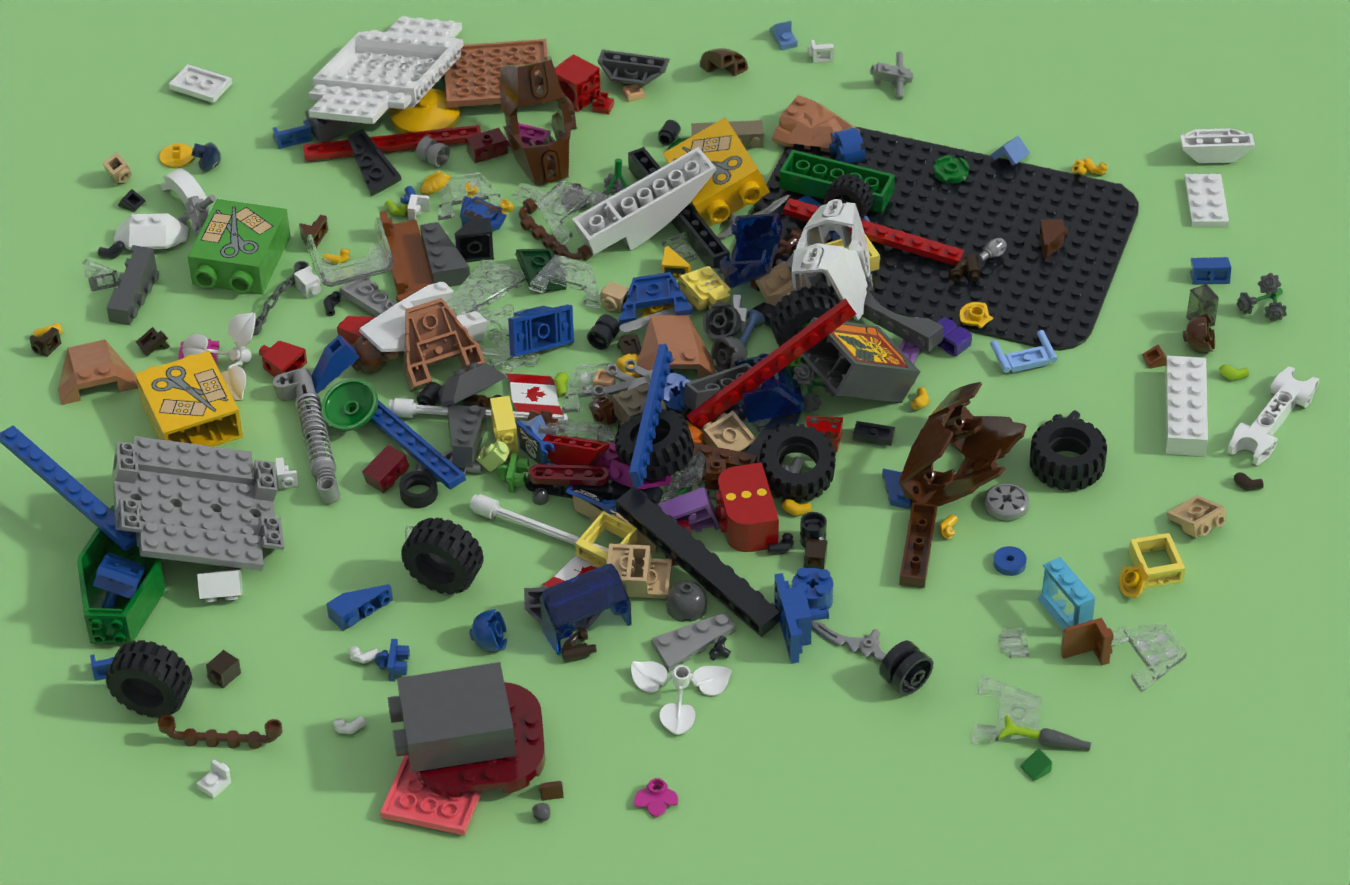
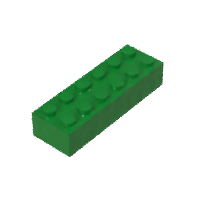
(815, 174)

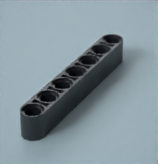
(608, 491)

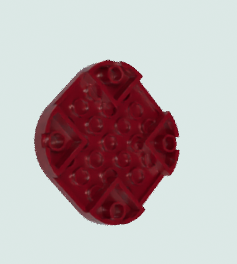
(504, 773)

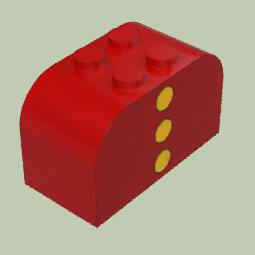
(746, 508)

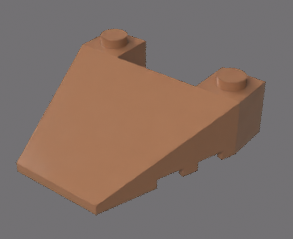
(433, 337)

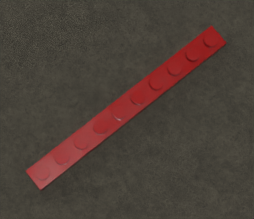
(390, 143)
(886, 235)
(772, 364)

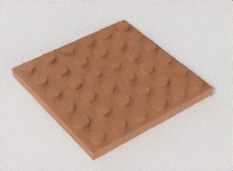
(476, 74)

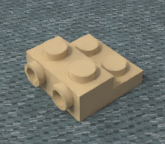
(728, 433)
(1198, 516)

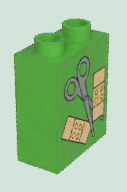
(239, 246)

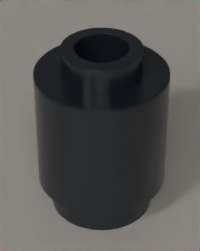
(669, 132)
(429, 394)

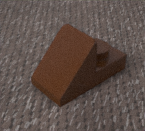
(318, 230)

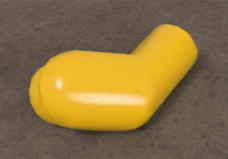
(1078, 167)
(1092, 168)
(338, 259)
(40, 332)
(921, 400)
(796, 509)
(946, 526)

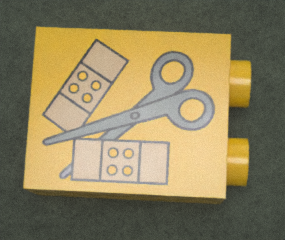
(736, 177)
(189, 402)

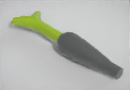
(1045, 736)

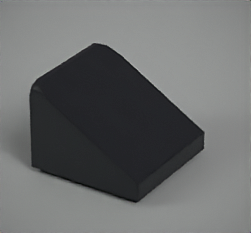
(131, 201)

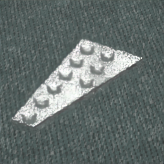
(484, 286)

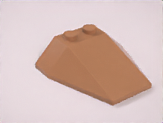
(681, 340)
(93, 366)

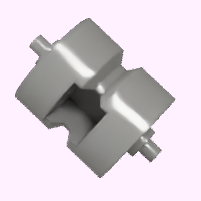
(432, 151)

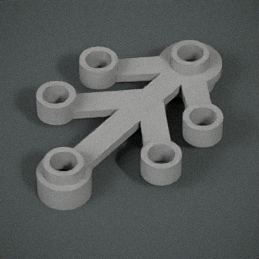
(629, 381)

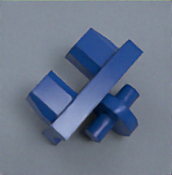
(391, 661)

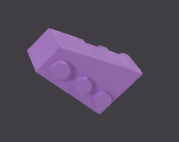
(693, 507)

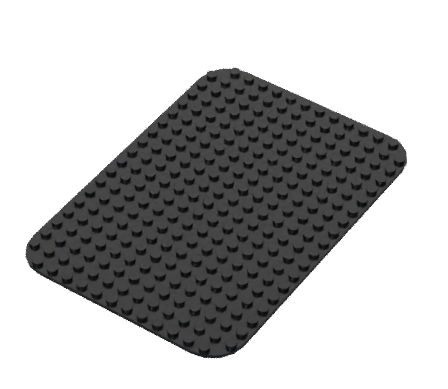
(993, 202)

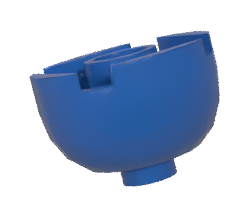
(488, 631)

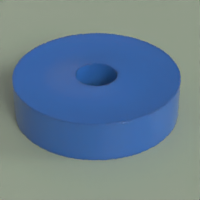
(1009, 561)

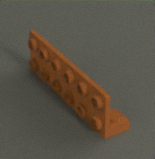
(410, 261)

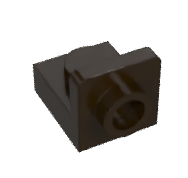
(152, 340)
(47, 343)
(629, 344)

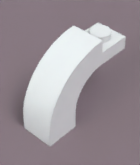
(183, 184)

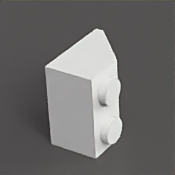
(220, 584)

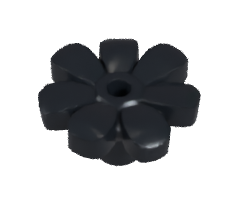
(719, 649)

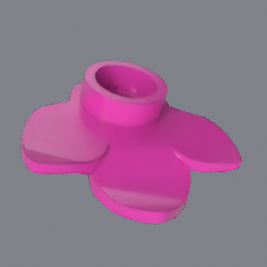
(656, 797)

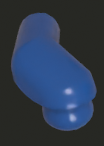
(408, 190)

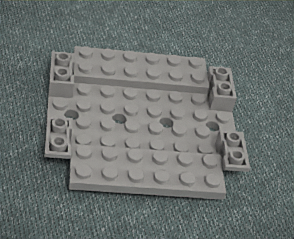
(197, 481)

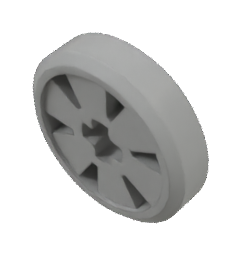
(1006, 510)

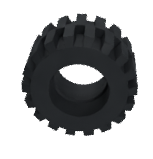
(853, 188)

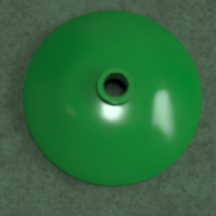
(346, 397)

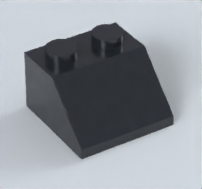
(475, 240)

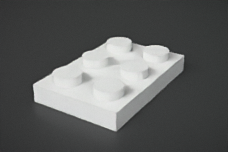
(200, 83)

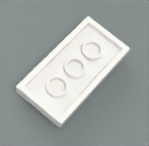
(1206, 200)

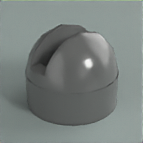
(540, 496)
(541, 812)

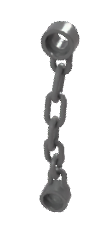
(258, 324)

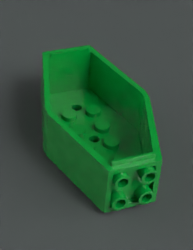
(129, 616)

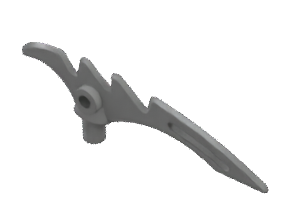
(768, 210)
(866, 644)

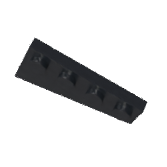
(374, 166)

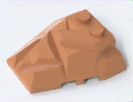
(808, 124)

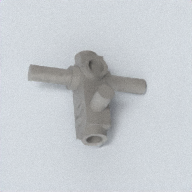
(896, 74)
(197, 212)

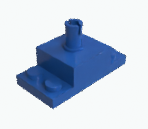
(540, 329)
(118, 577)
(795, 616)

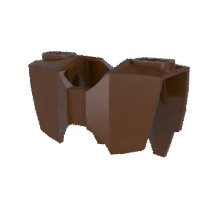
(520, 89)
(976, 437)

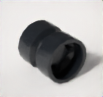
(603, 332)
(812, 526)

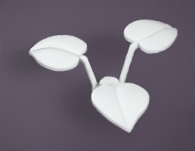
(241, 329)
(678, 717)

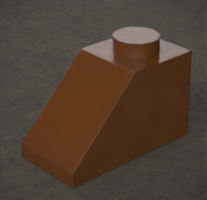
(1052, 235)

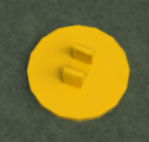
(176, 155)

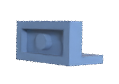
(1013, 149)

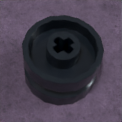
(906, 667)

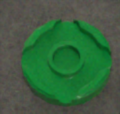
(951, 169)

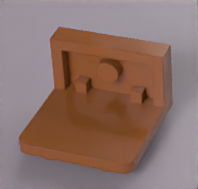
(1088, 637)

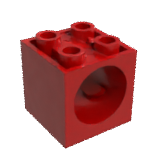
(579, 81)

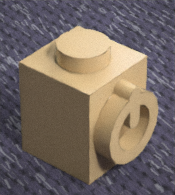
(117, 169)
(614, 297)

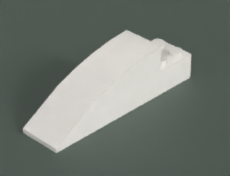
(646, 205)

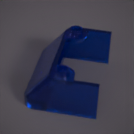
(777, 396)
(580, 599)

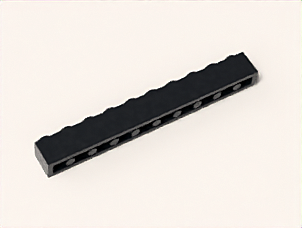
(699, 234)
(698, 561)

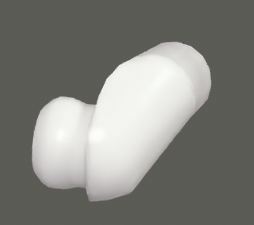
(796, 465)
(361, 657)
(349, 728)

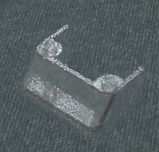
(378, 262)

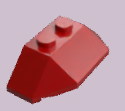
(575, 450)

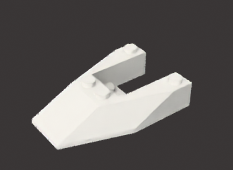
(388, 329)

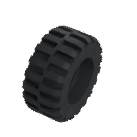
(798, 308)
(798, 440)
(671, 446)
(1062, 470)
(442, 555)
(148, 678)

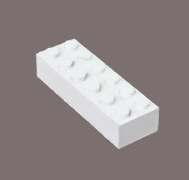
(1186, 406)

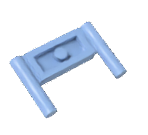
(1026, 358)

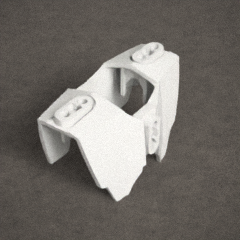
(843, 267)

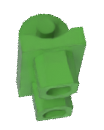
(511, 471)

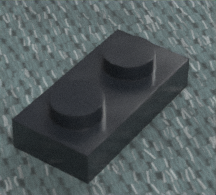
(873, 433)

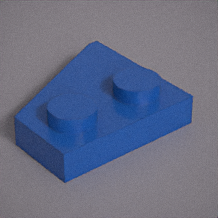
(895, 492)

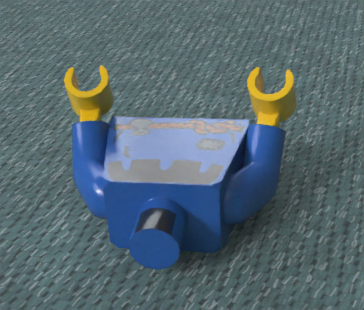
(477, 208)

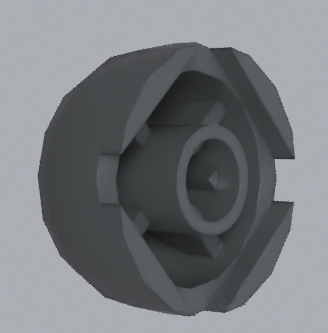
(722, 321)
(726, 351)
(686, 601)

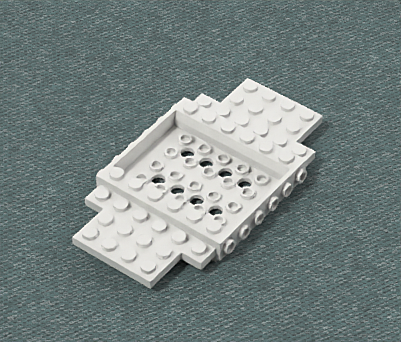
(360, 87)

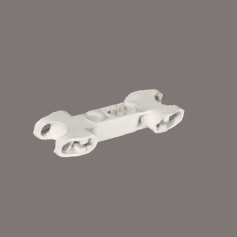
(1259, 436)

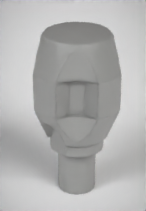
(993, 249)

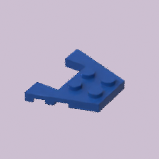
(654, 291)

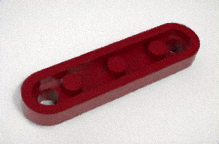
(568, 475)

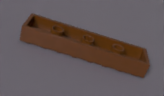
(918, 545)

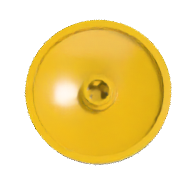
(426, 115)

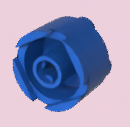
(847, 146)
(675, 392)
(817, 586)

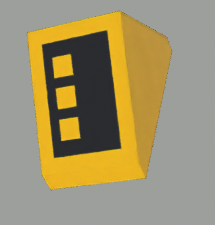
(674, 263)

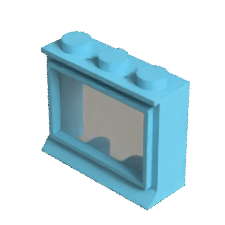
(1065, 595)

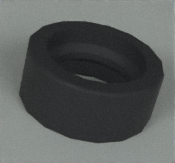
(418, 478)

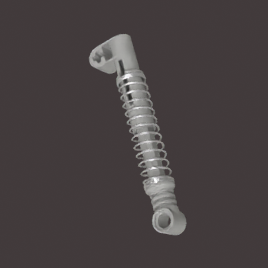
(314, 428)

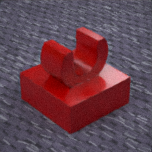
(603, 103)

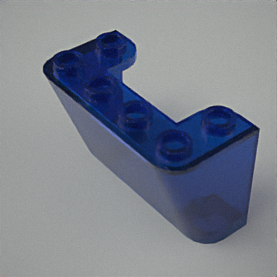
(755, 248)

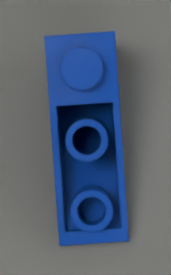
(333, 361)
(356, 605)

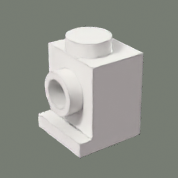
(307, 282)

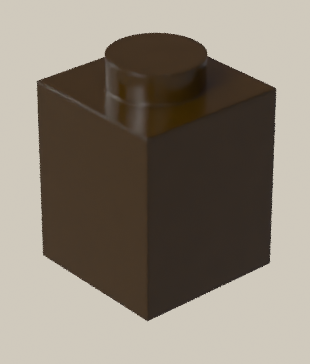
(815, 553)
(223, 669)

